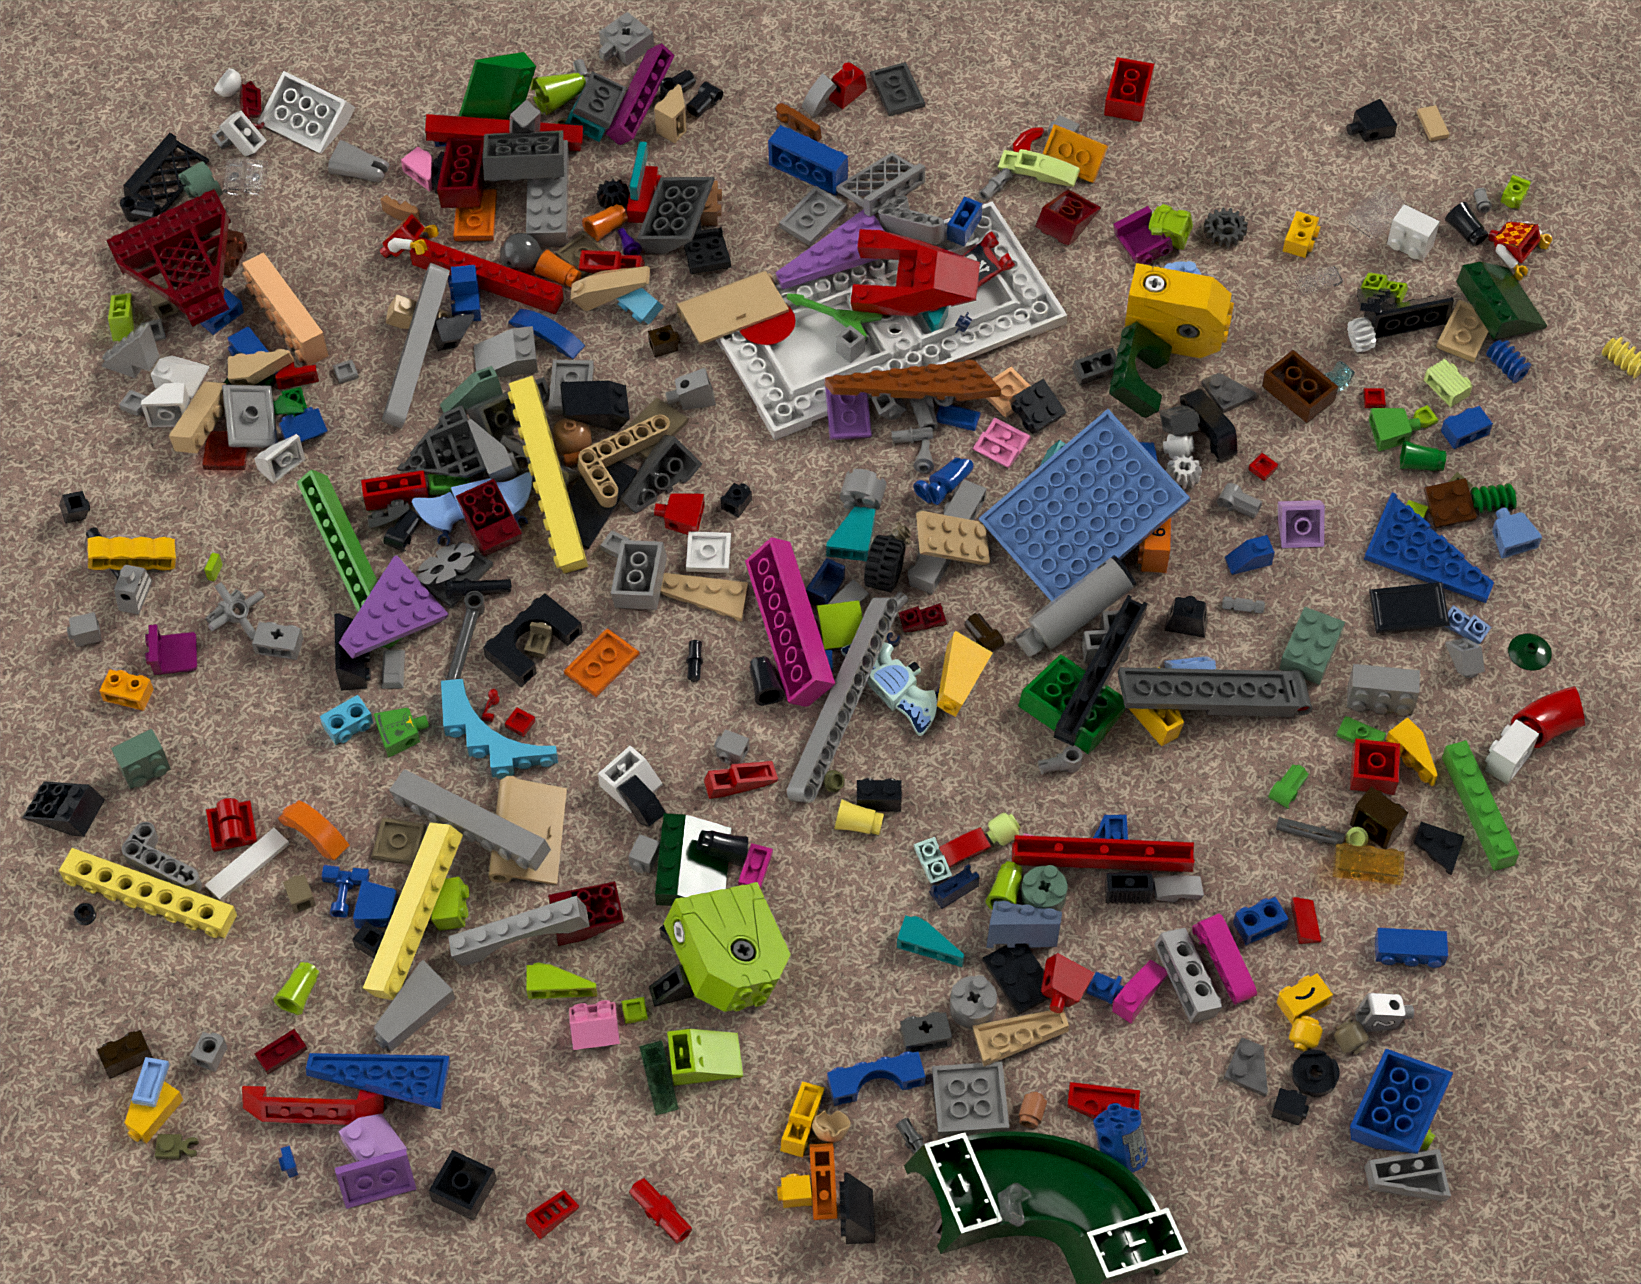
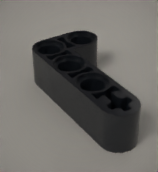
(1213, 424)

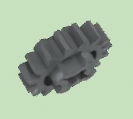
(1225, 227)

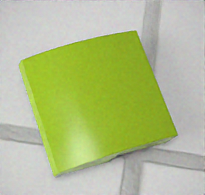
(839, 623)

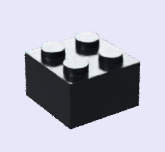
(462, 1185)

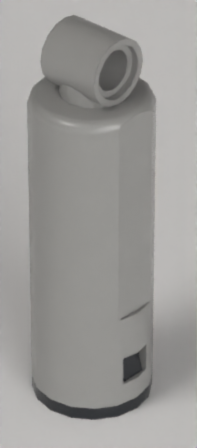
(1076, 606)

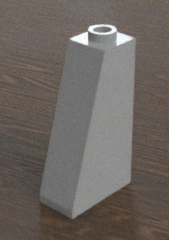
(413, 1006)

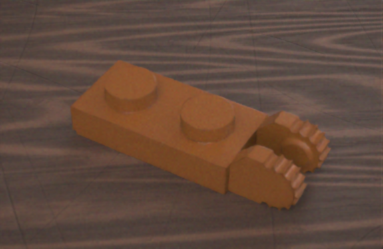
(798, 121)

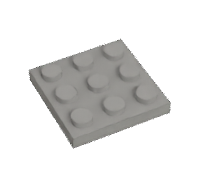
(970, 1098)

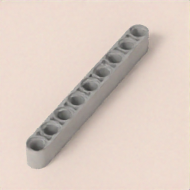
(415, 346)

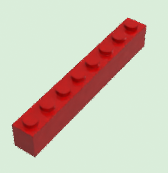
(494, 277)

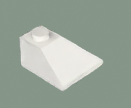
(179, 370)
(280, 458)

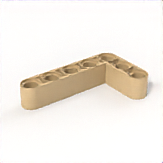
(617, 452)

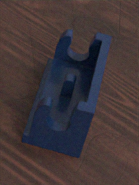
(955, 887)

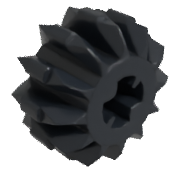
(613, 193)

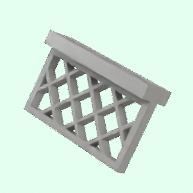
(875, 199)

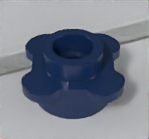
(963, 323)

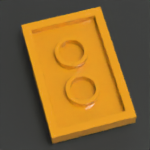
(1076, 150)

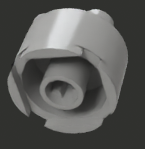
(862, 490)
(973, 1001)

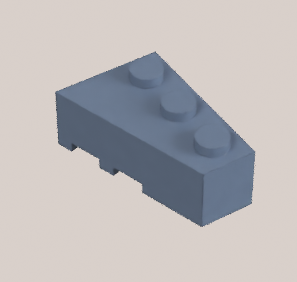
(1023, 925)

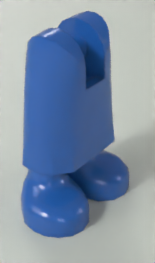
(943, 481)

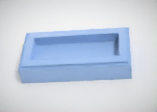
(150, 1082)

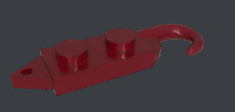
(251, 102)

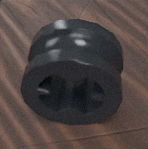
(81, 908)

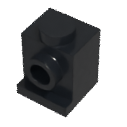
(736, 499)
(366, 937)

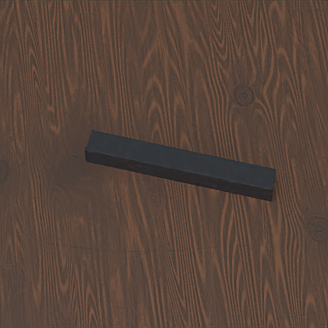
(1100, 671)

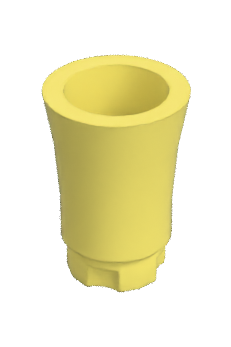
(858, 819)

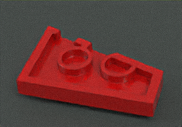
(1095, 1099)

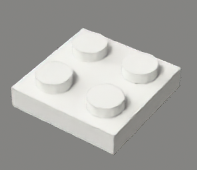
(708, 552)

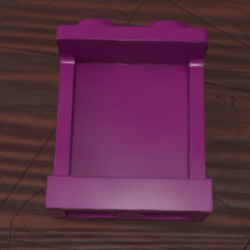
(1137, 238)

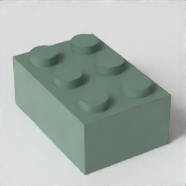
(1312, 644)

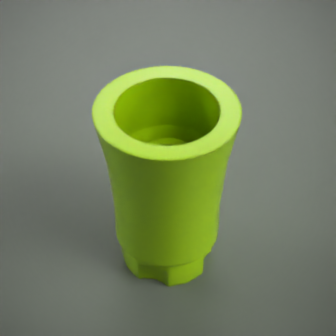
(1006, 884)
(297, 989)

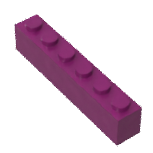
(640, 94)

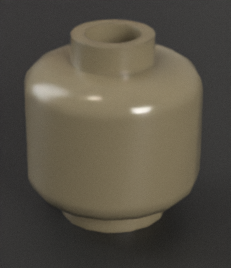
(1351, 1037)

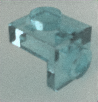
(1340, 375)

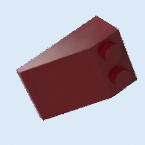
(1066, 216)

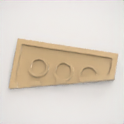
(718, 595)
(1009, 1036)

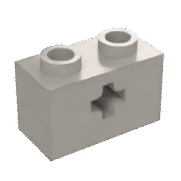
(277, 640)

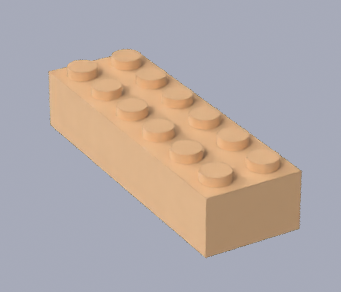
(284, 309)

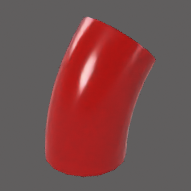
(1553, 715)

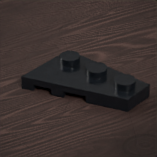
(1375, 300)

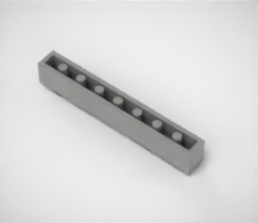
(470, 820)

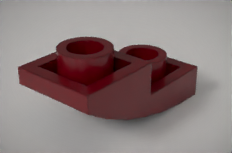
(916, 619)

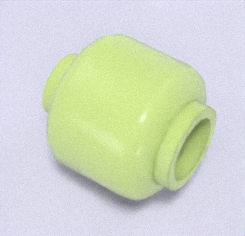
(1003, 829)

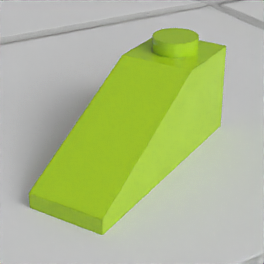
(121, 316)
(548, 982)

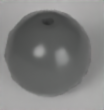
(520, 252)

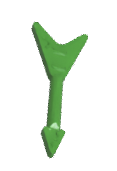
(845, 317)

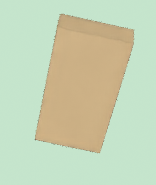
(1433, 123)

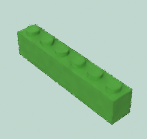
(1480, 805)

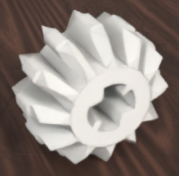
(1361, 334)
(1184, 471)

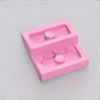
(1001, 443)

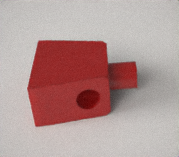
(849, 83)
(682, 512)
(1064, 982)

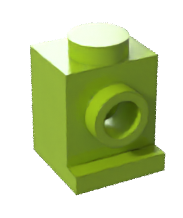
(1515, 192)

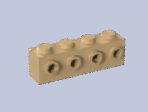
(198, 418)

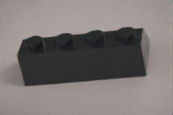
(1411, 315)

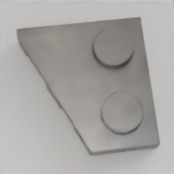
(1227, 392)
(1248, 1067)

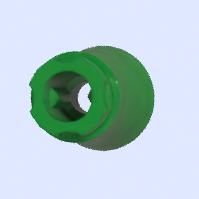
(1421, 457)

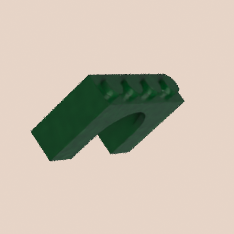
(1126, 383)

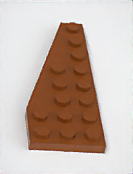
(954, 379)

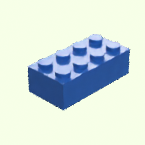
(807, 159)

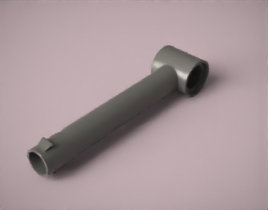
(466, 633)

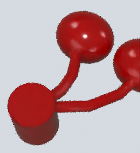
(494, 700)

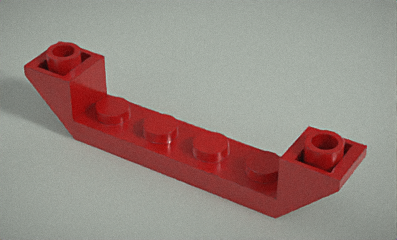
(310, 1109)

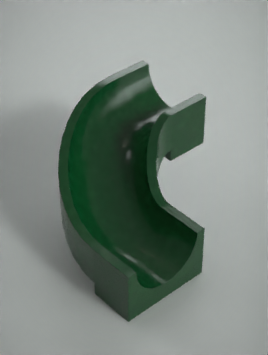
(1077, 1200)

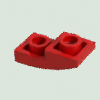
(965, 846)

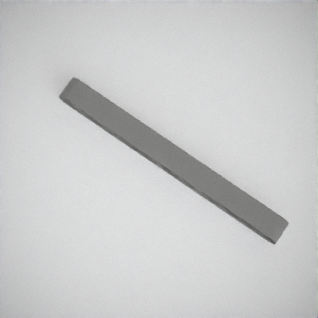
(842, 700)

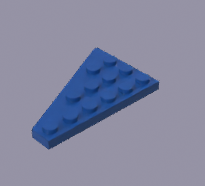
(1412, 548)

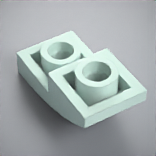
(932, 860)

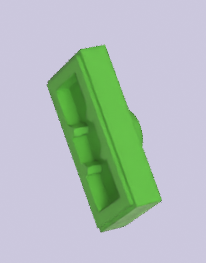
(442, 484)
(1352, 729)

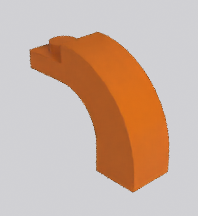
(315, 828)

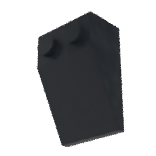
(596, 403)

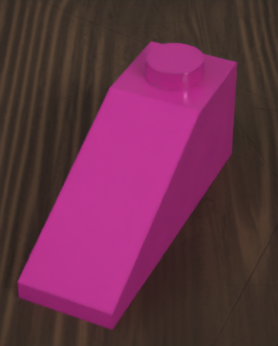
(1139, 991)

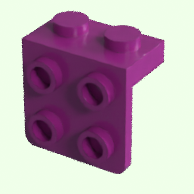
(170, 652)

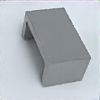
(525, 119)

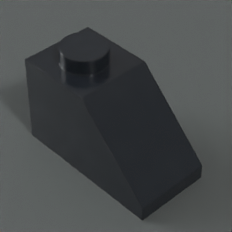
(641, 801)
(671, 987)

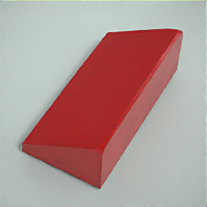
(1305, 920)

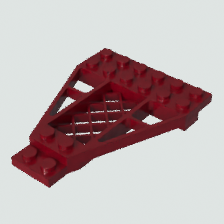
(171, 234)

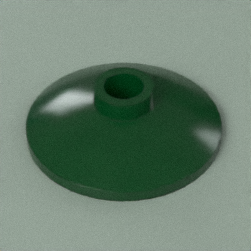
(1527, 658)

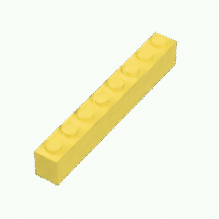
(413, 911)

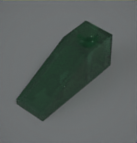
(658, 1076)

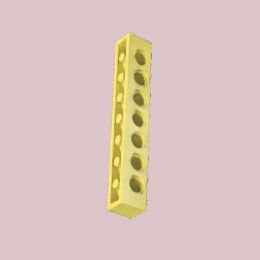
(161, 891)

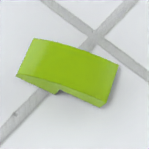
(1376, 281)

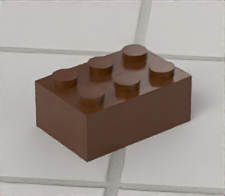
(1299, 386)

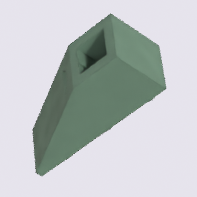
(475, 389)

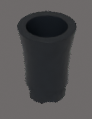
(1467, 224)
(765, 683)
(723, 846)

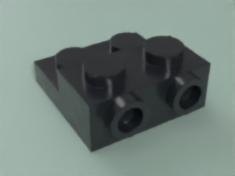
(1037, 406)

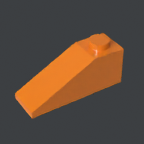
(823, 1181)

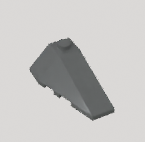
(662, 469)

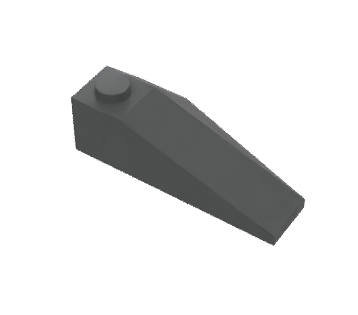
(497, 415)

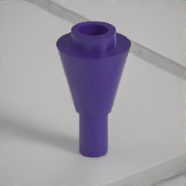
(629, 245)

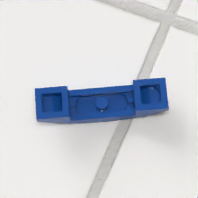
(549, 331)

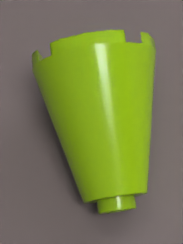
(556, 90)

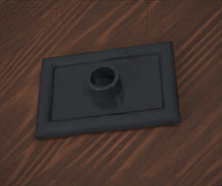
(1409, 607)

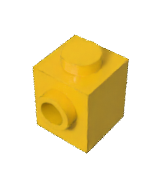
(795, 1191)

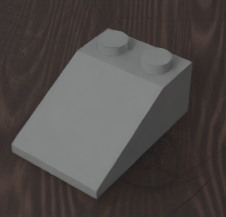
(508, 352)
(498, 462)

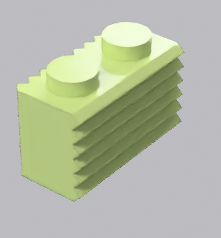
(1448, 382)

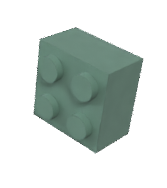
(141, 759)

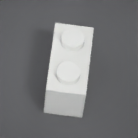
(242, 133)

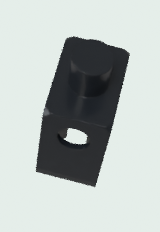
(1373, 122)
(1187, 617)

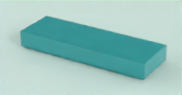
(638, 170)

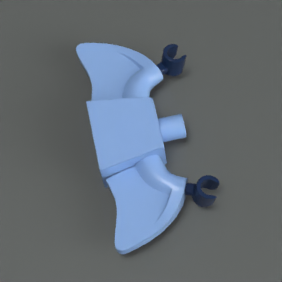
(445, 511)

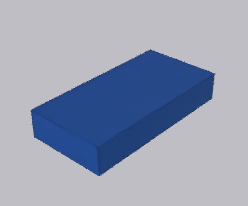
(958, 417)

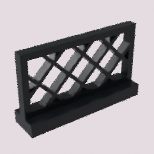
(150, 168)

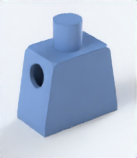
(1514, 533)

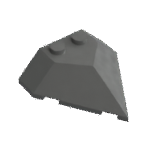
(447, 448)

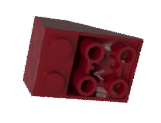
(489, 518)
(602, 909)

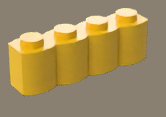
(138, 552)

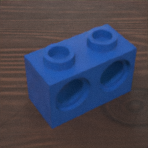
(1263, 924)

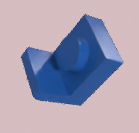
(1105, 987)

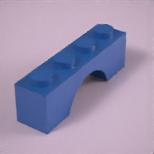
(903, 1070)

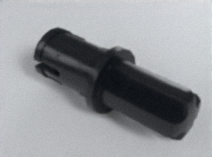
(694, 660)

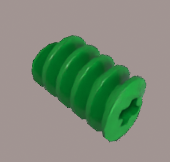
(1494, 497)

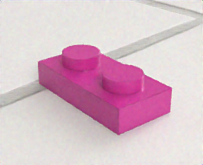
(755, 865)

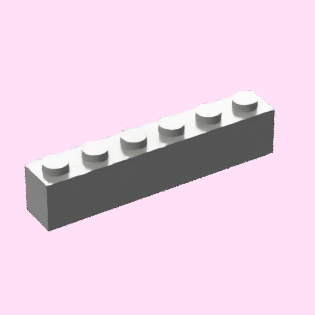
(965, 504)

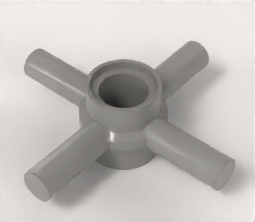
(230, 616)

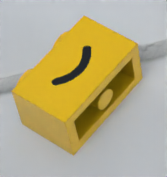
(1304, 998)

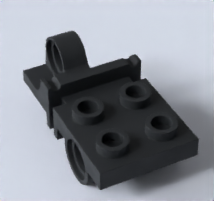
(707, 251)

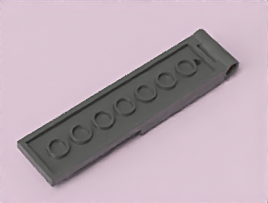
(1216, 691)

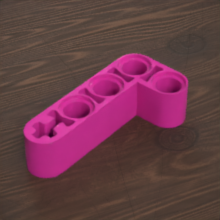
(1226, 957)

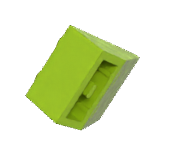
(704, 1056)

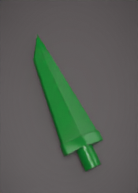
(286, 406)

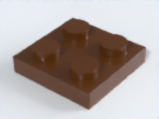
(1450, 503)

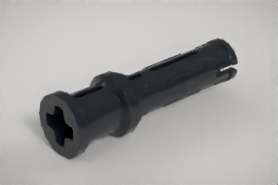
(458, 588)

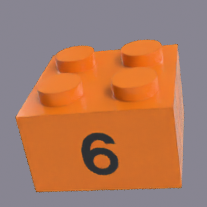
(1155, 550)

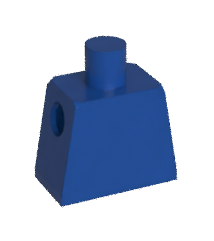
(375, 905)

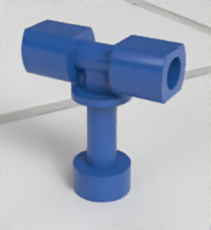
(343, 880)

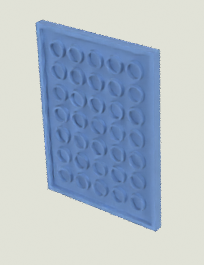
(1084, 506)

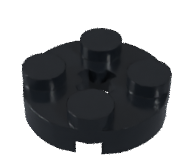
(1322, 1063)

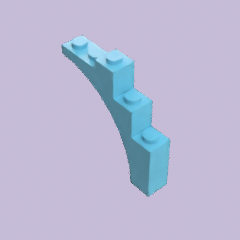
(482, 740)

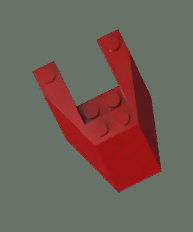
(925, 276)

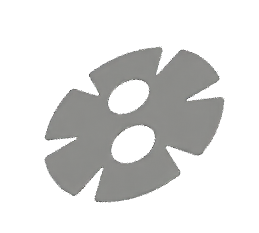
(442, 559)

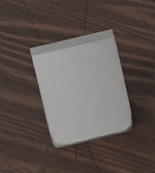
(157, 329)

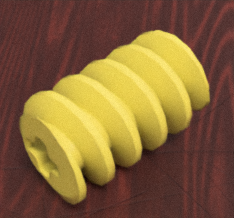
(1623, 356)

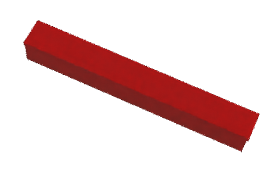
(442, 127)
(1103, 853)

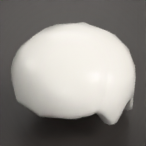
(229, 83)

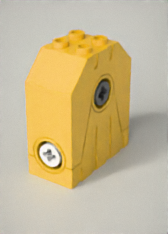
(1181, 309)

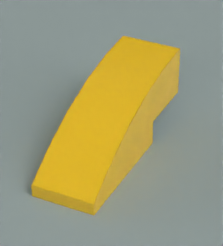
(800, 1119)

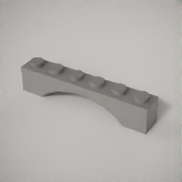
(554, 918)

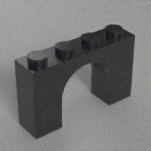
(503, 650)

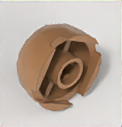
(570, 436)

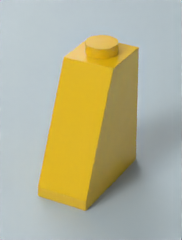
(145, 1120)

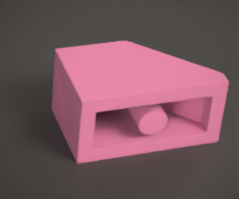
(419, 167)

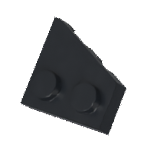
(1439, 844)

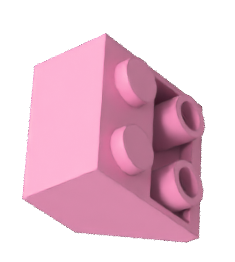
(594, 1025)

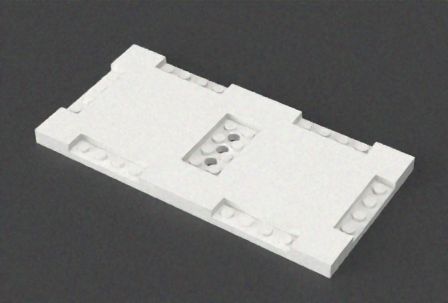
(790, 374)

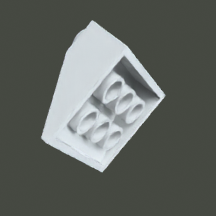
(305, 113)

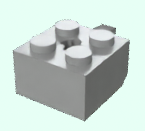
(625, 39)

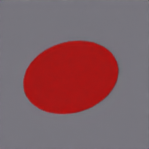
(771, 330)

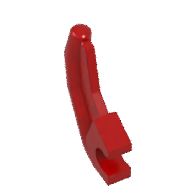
(1026, 138)

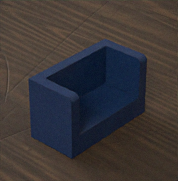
(826, 582)

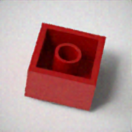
(1375, 766)

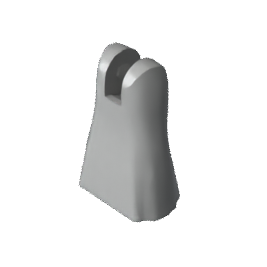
(354, 162)

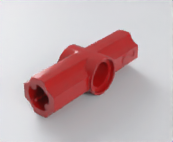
(660, 1210)

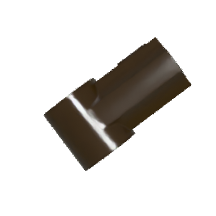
(983, 633)

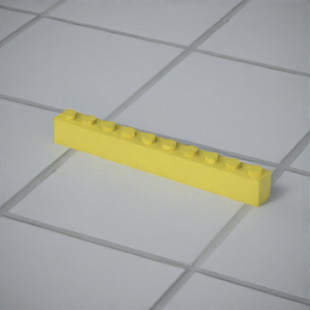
(548, 475)

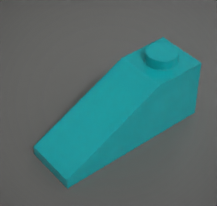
(923, 939)

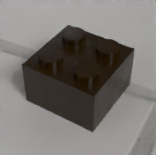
(1379, 817)

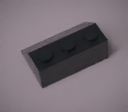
(350, 672)

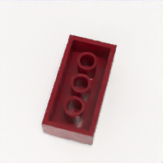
(462, 173)

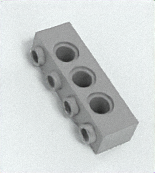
(1170, 947)

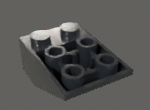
(65, 807)
(856, 1211)

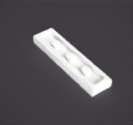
(247, 864)

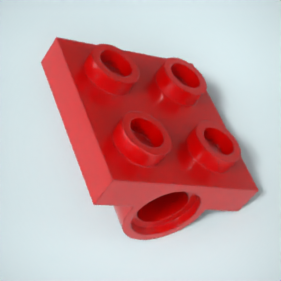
(231, 824)

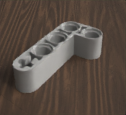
(899, 219)
(164, 862)

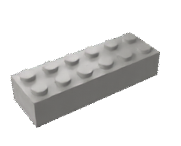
(549, 208)

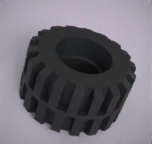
(884, 563)

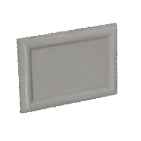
(249, 416)

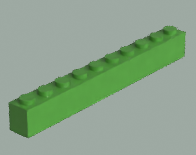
(339, 537)

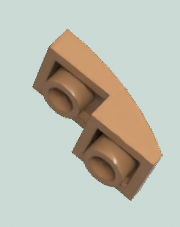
(397, 210)

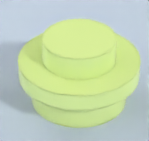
(1357, 837)

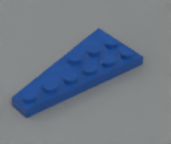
(404, 1077)

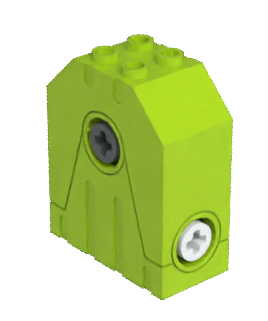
(728, 946)

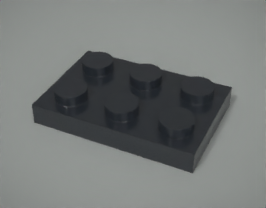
(1017, 976)

